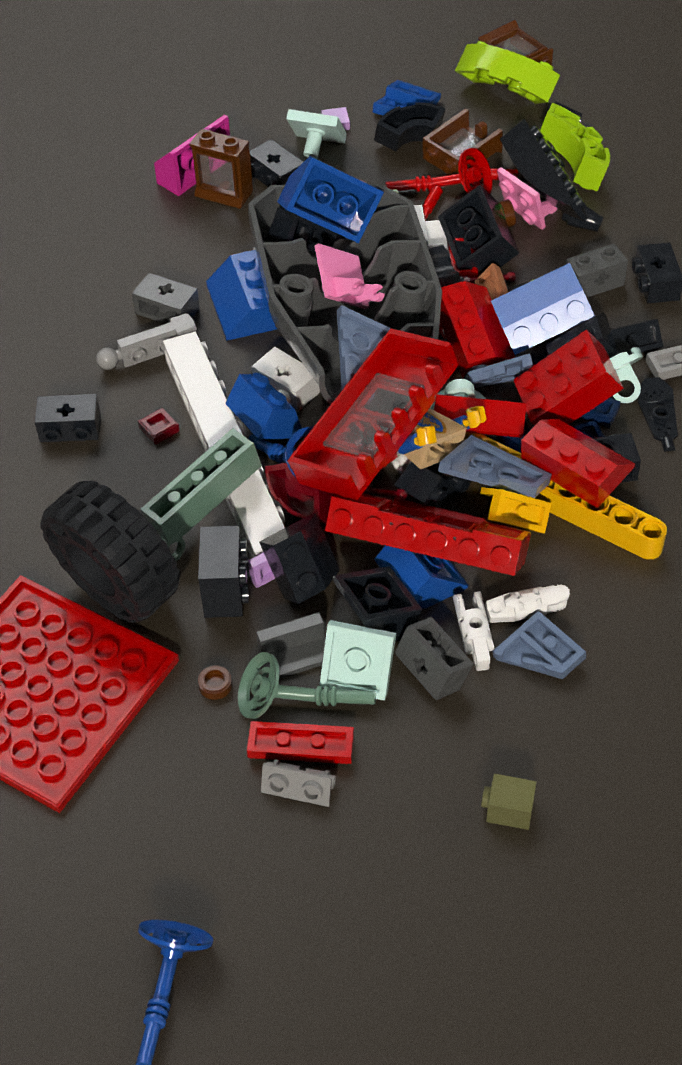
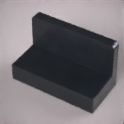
(641, 334)

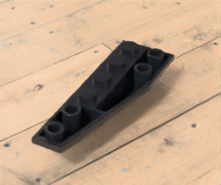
(543, 168)

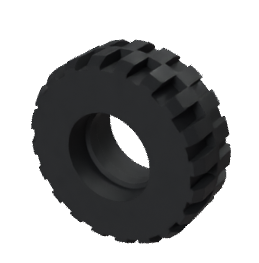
(110, 551)

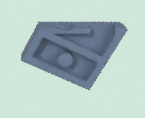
(500, 372)
(541, 648)

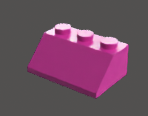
(176, 168)

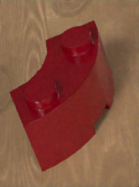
(296, 497)

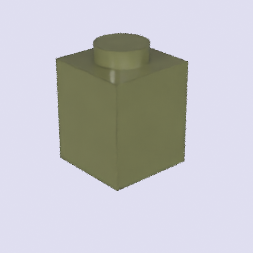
(509, 801)

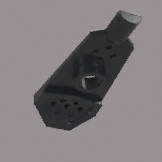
(655, 398)

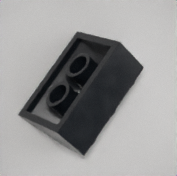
(483, 228)

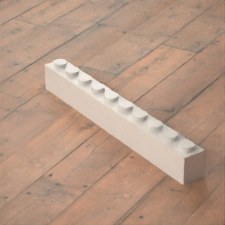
(205, 402)

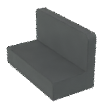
(295, 644)

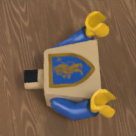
(439, 436)

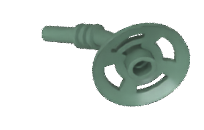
(269, 688)

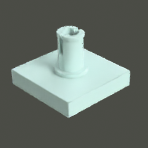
(316, 128)
(357, 658)

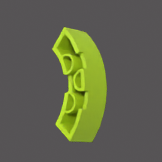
(523, 75)
(577, 145)

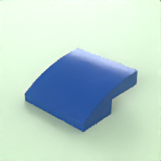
(403, 95)

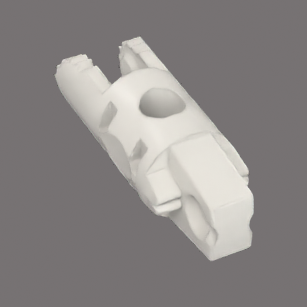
(525, 603)
(475, 630)

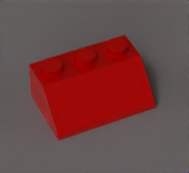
(473, 326)
(575, 460)

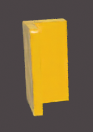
(517, 510)

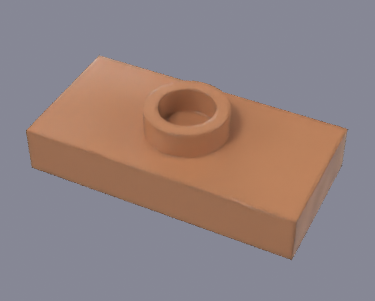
(493, 280)

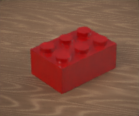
(569, 381)

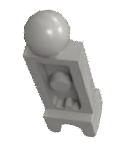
(144, 344)

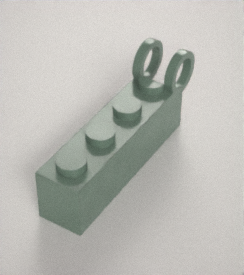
(201, 488)

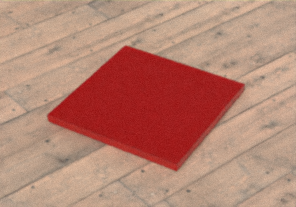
(66, 689)

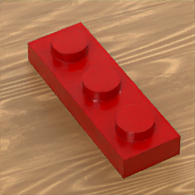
(300, 742)

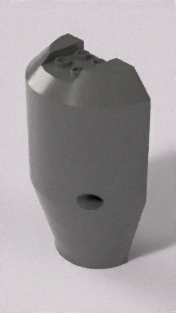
(389, 255)

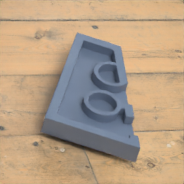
(357, 340)
(494, 467)

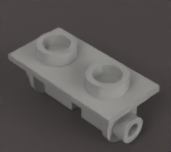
(290, 782)

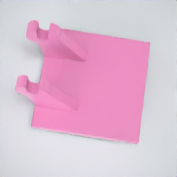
(524, 199)
(344, 279)

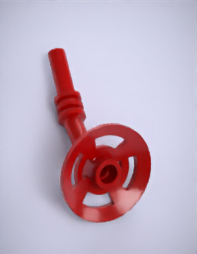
(465, 177)

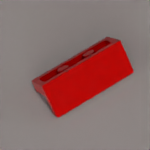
(503, 417)

